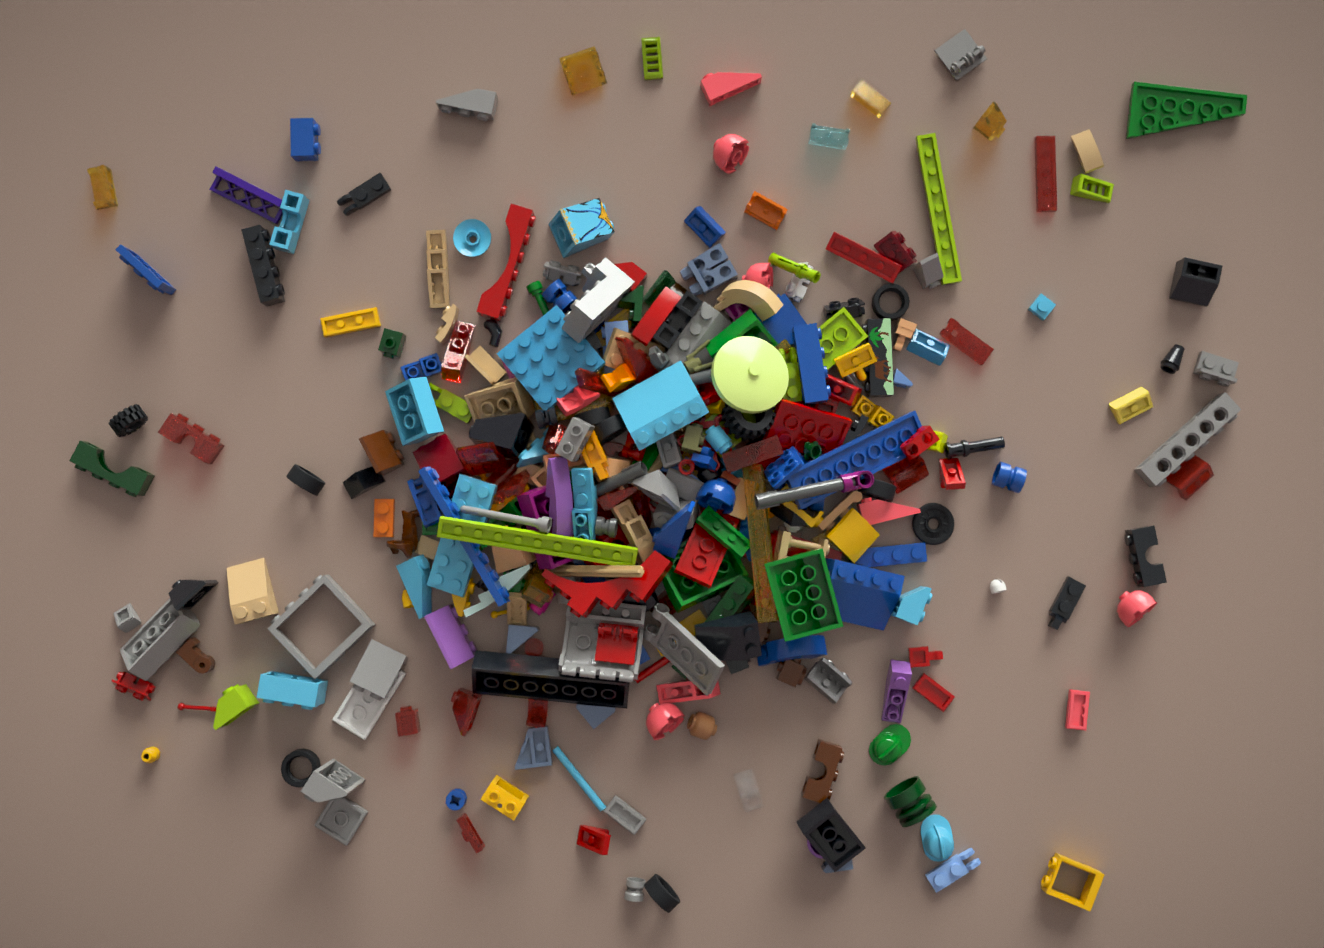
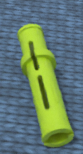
(800, 270)

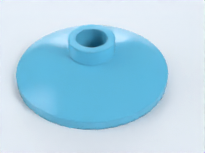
(468, 229)

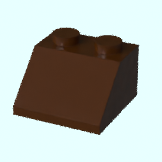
(382, 452)

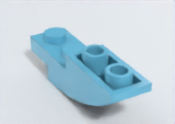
(585, 503)

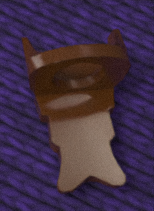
(409, 536)

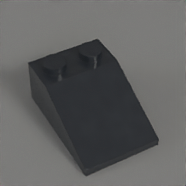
(731, 637)
(830, 835)

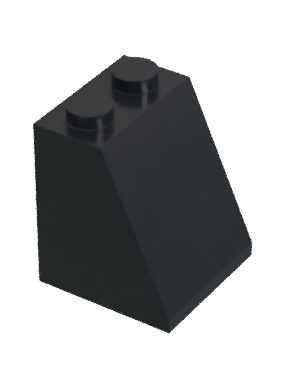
(508, 432)

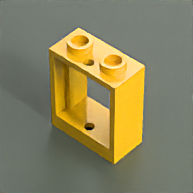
(506, 794)
(1089, 890)

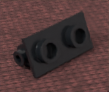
(853, 306)

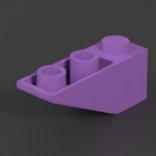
(896, 690)

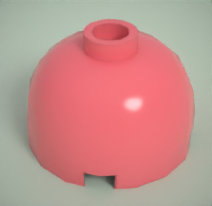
(730, 151)
(760, 273)
(1134, 606)
(663, 719)

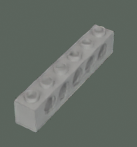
(1227, 413)

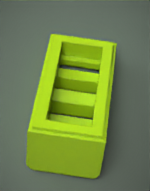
(651, 42)
(1080, 184)

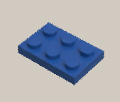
(144, 270)

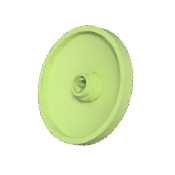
(749, 374)

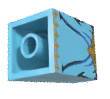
(581, 227)

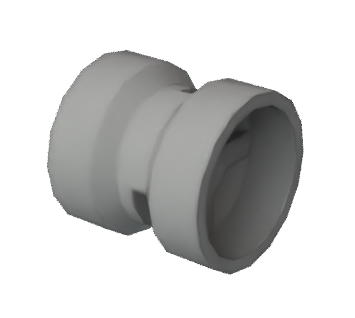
(634, 889)

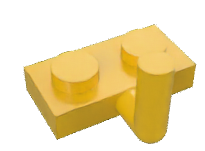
(855, 361)

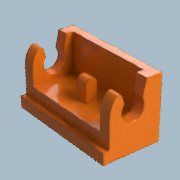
(765, 210)

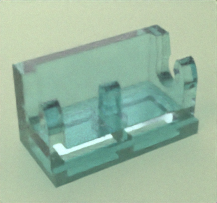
(828, 136)

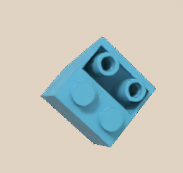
(911, 605)

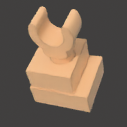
(904, 330)

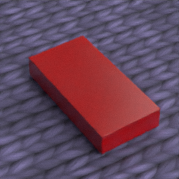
(933, 692)

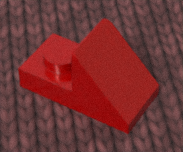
(951, 474)
(594, 839)

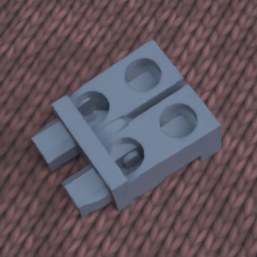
(704, 271)

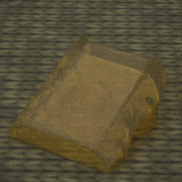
(583, 70)

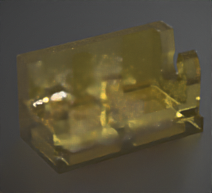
(103, 187)

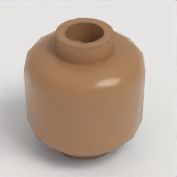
(702, 725)

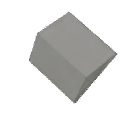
(659, 489)

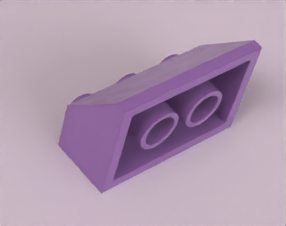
(451, 635)

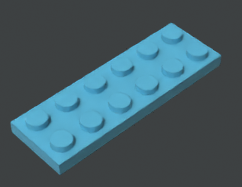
(451, 563)

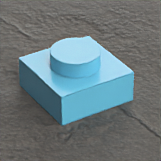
(1041, 307)

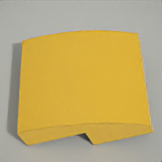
(853, 535)

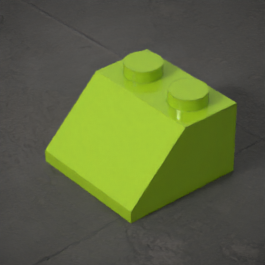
(233, 704)

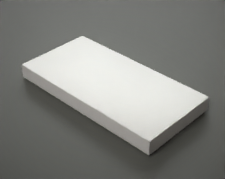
(361, 711)

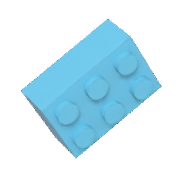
(414, 411)
(292, 689)

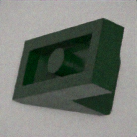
(633, 302)

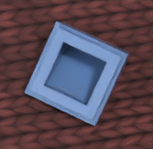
(901, 380)

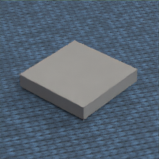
(341, 819)

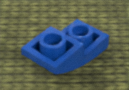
(425, 367)

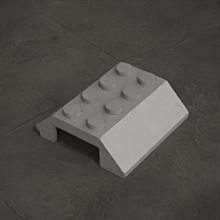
(582, 637)

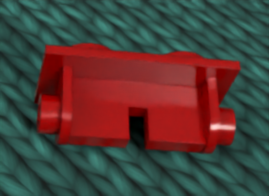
(126, 684)

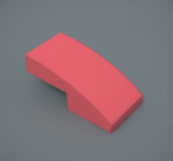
(576, 400)

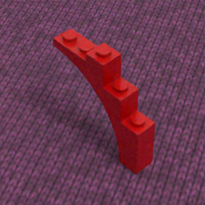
(612, 592)

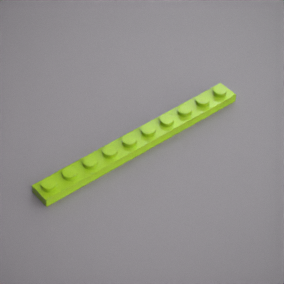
(536, 541)

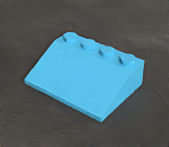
(660, 405)

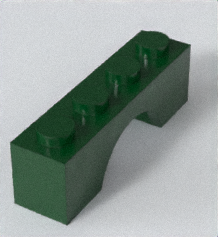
(91, 458)

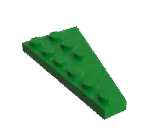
(1166, 108)

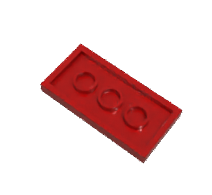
(703, 554)

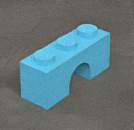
(294, 210)

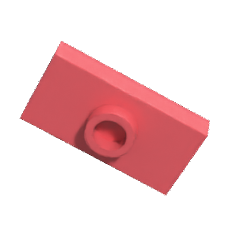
(1077, 709)

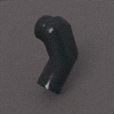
(495, 330)

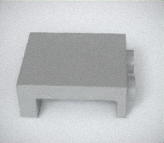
(378, 670)

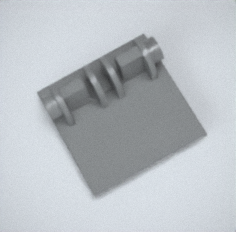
(961, 54)

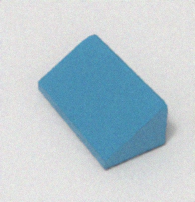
(928, 347)

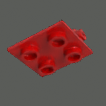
(616, 643)

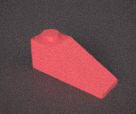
(725, 85)
(881, 511)
(683, 691)

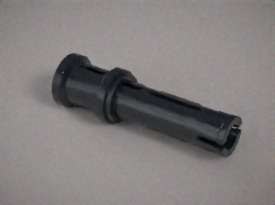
(964, 448)

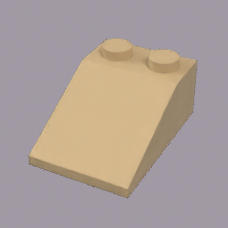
(499, 400)
(250, 591)

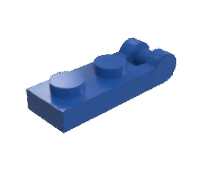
(425, 502)

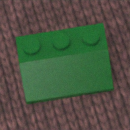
(745, 325)

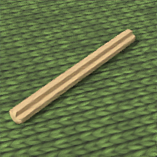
(634, 571)

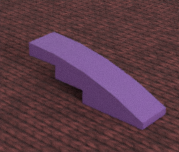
(560, 494)

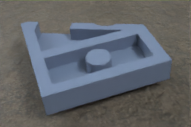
(535, 749)

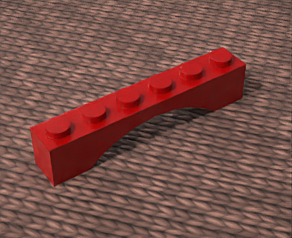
(494, 299)

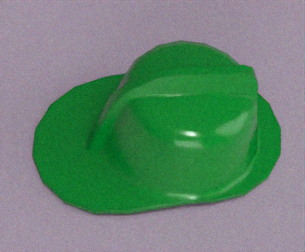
(890, 744)

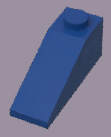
(672, 532)

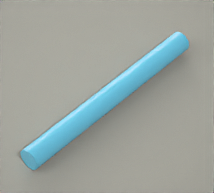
(579, 779)

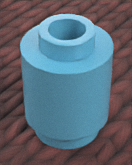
(718, 439)

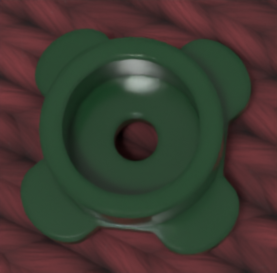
(811, 450)

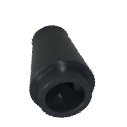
(1172, 361)

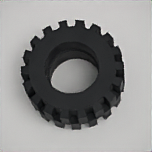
(742, 428)

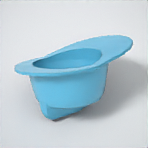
(937, 838)

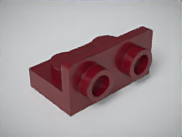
(894, 248)

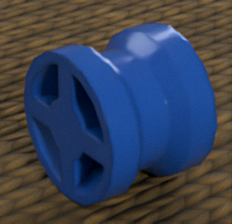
(459, 796)

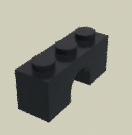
(677, 320)
(1139, 541)

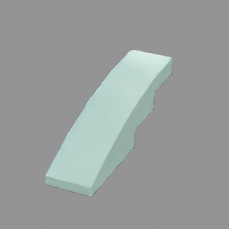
(508, 581)

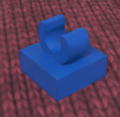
(705, 459)

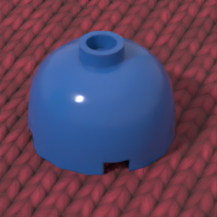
(717, 495)

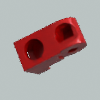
(919, 442)

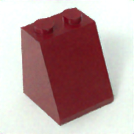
(443, 458)

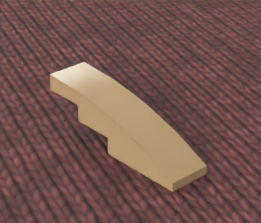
(437, 268)

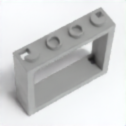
(305, 595)

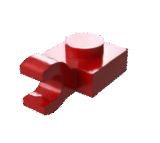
(921, 656)

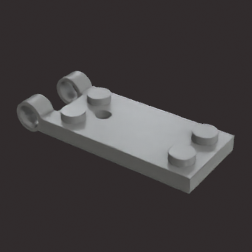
(687, 653)

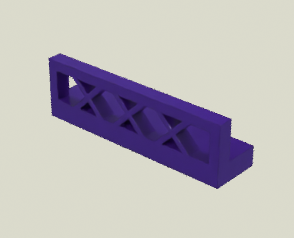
(247, 188)

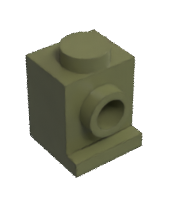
(693, 438)

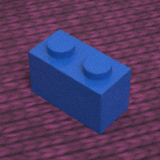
(304, 139)

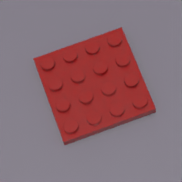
(802, 424)

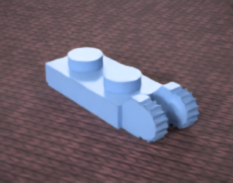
(951, 870)

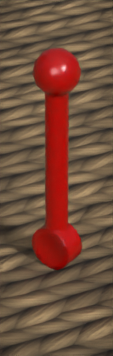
(181, 706)

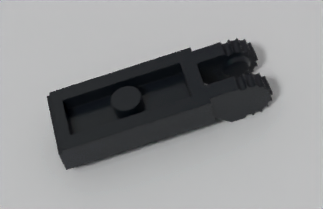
(365, 194)

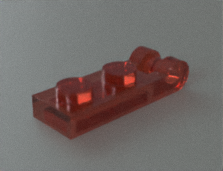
(966, 342)

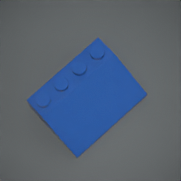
(864, 593)

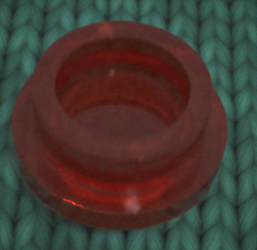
(534, 647)

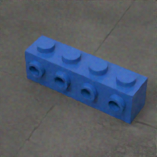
(810, 364)

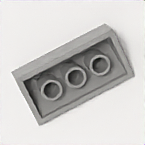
(158, 640)
(331, 782)

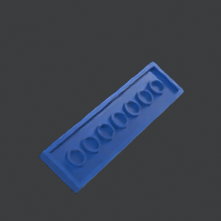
(866, 453)

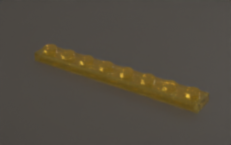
(759, 543)

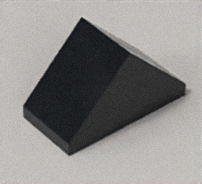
(362, 482)

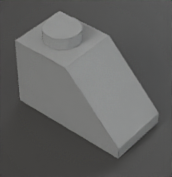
(929, 271)

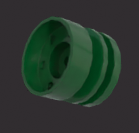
(910, 802)

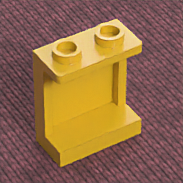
(810, 521)

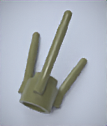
(695, 365)

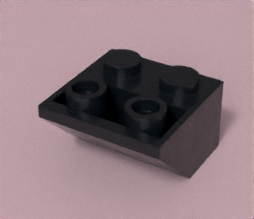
(1195, 281)

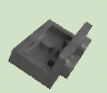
(828, 680)

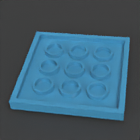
(547, 359)

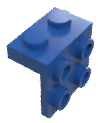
(784, 467)

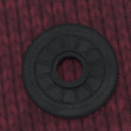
(945, 526)

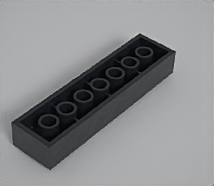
(541, 680)

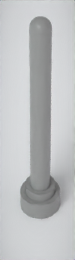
(543, 524)

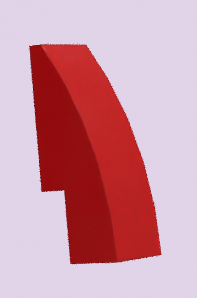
(656, 316)

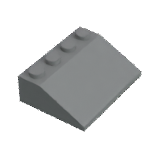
(702, 327)

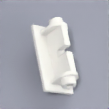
(795, 288)

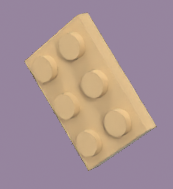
(612, 354)

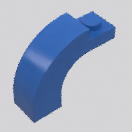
(801, 648)

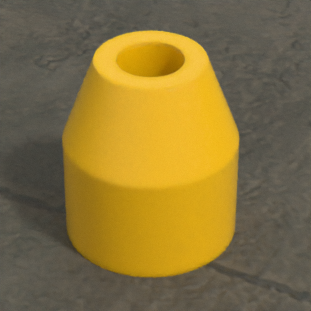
(406, 600)
(153, 752)

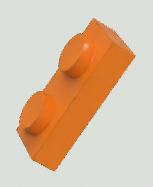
(384, 517)

